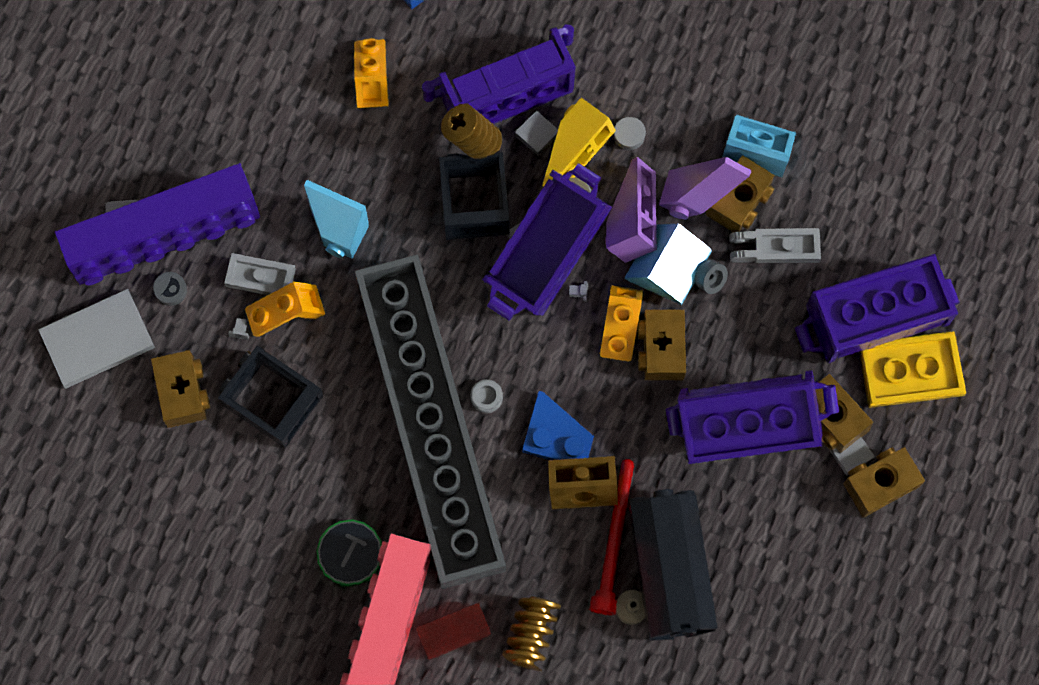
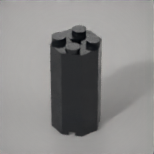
(672, 565)

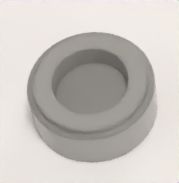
(629, 133)
(486, 396)

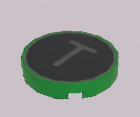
(349, 553)

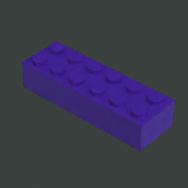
(158, 225)

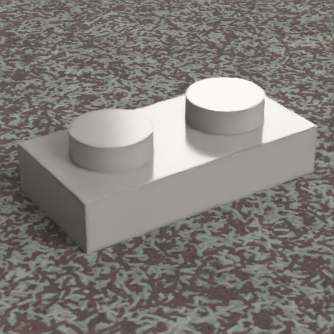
(258, 274)

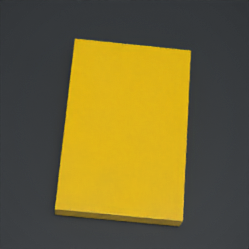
(913, 370)

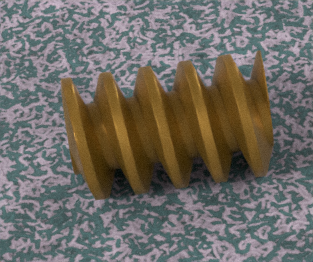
(471, 131)
(530, 632)

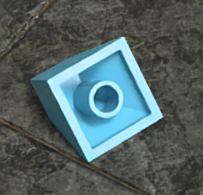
(338, 220)

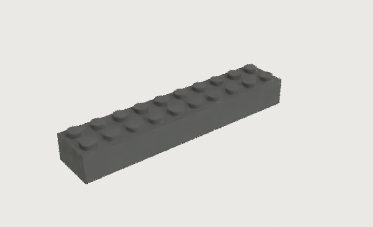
(430, 422)

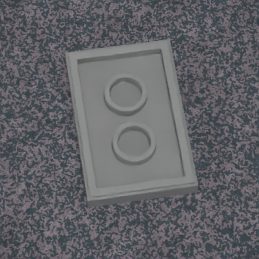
(96, 338)

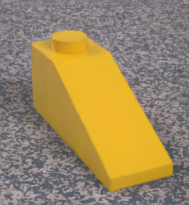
(578, 138)

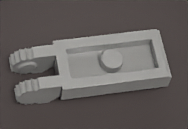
(778, 246)

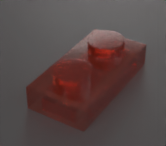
(453, 631)

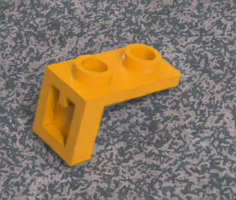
(370, 73)
(284, 305)
(621, 323)

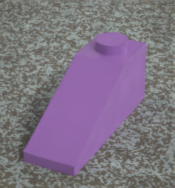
(699, 186)
(633, 215)

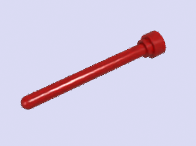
(604, 598)

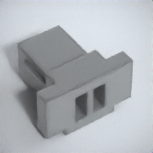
(579, 291)
(239, 330)

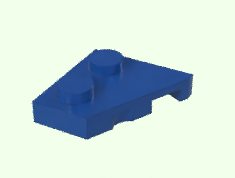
(555, 433)

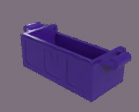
(514, 82)
(547, 243)
(878, 308)
(751, 417)

